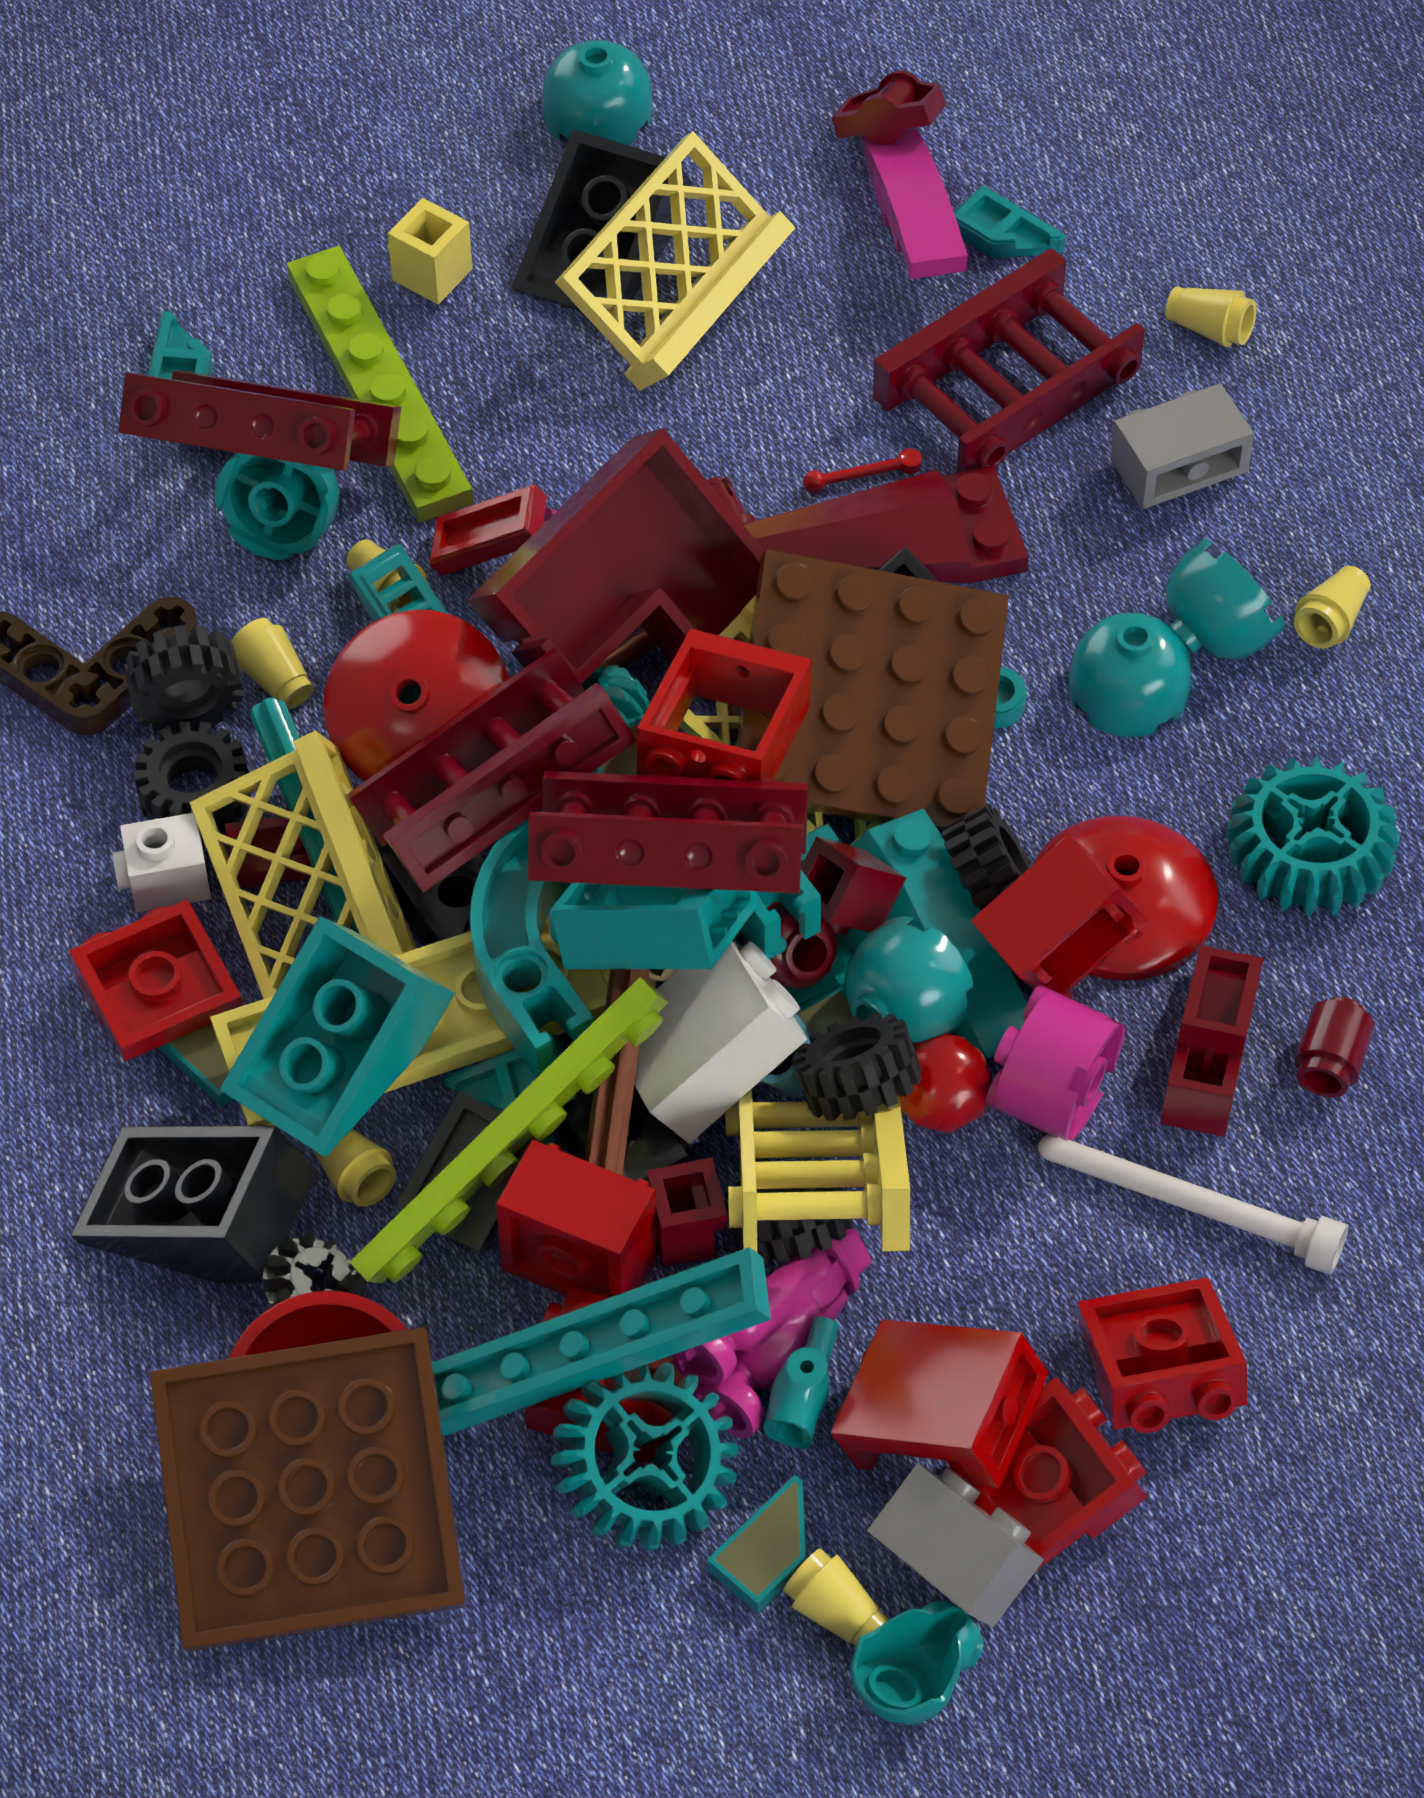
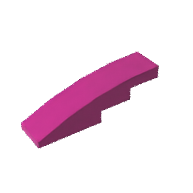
(915, 206)

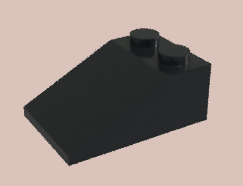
(585, 194)
(197, 1199)

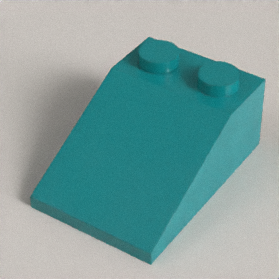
(335, 1036)

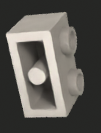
(1181, 445)
(956, 1544)

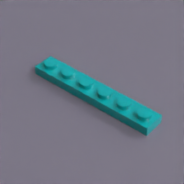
(602, 1340)

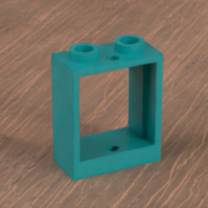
(646, 925)

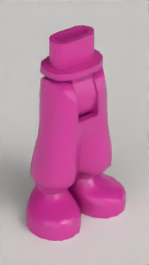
(756, 1354)

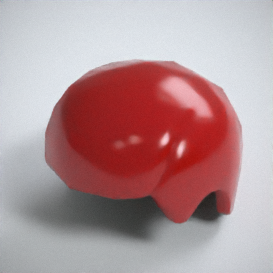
(951, 1084)

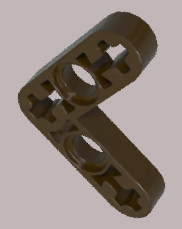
(80, 680)

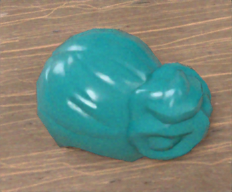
(914, 1662)

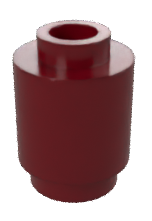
(1333, 1046)

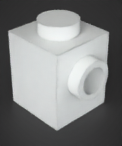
(162, 862)

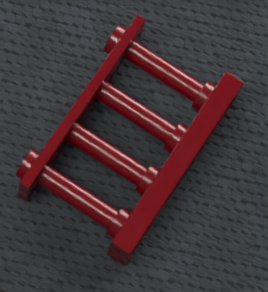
(998, 317)
(259, 419)
(488, 768)
(669, 832)

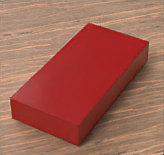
(486, 530)

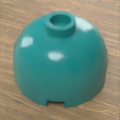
(597, 91)
(276, 504)
(1218, 605)
(1130, 674)
(911, 977)

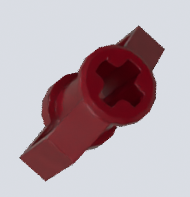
(889, 109)

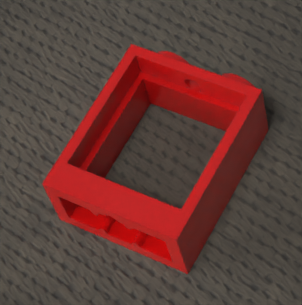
(709, 669)

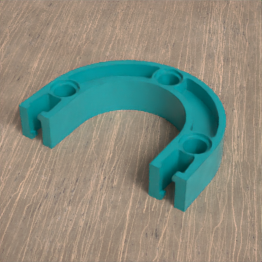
(510, 955)

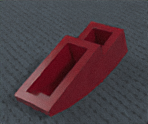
(1211, 1041)

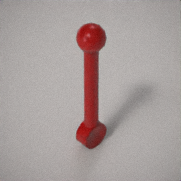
(908, 462)

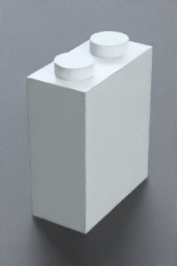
(715, 1039)

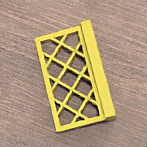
(698, 302)
(347, 846)

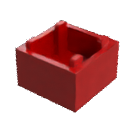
(1060, 918)
(576, 1224)

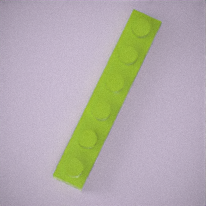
(376, 373)
(492, 1152)

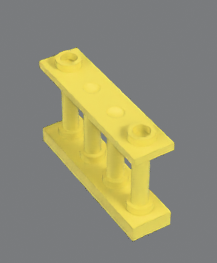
(879, 1172)

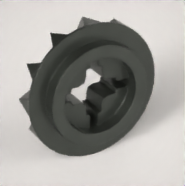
(294, 1260)

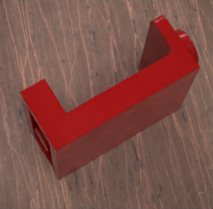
(941, 1397)

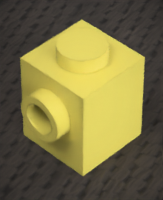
(430, 251)

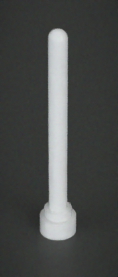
(1313, 1240)

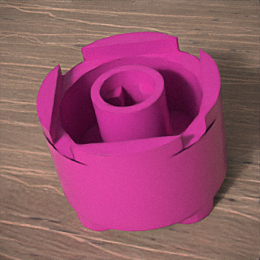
(1055, 1064)

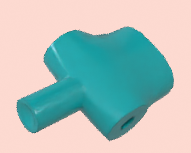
(802, 1388)

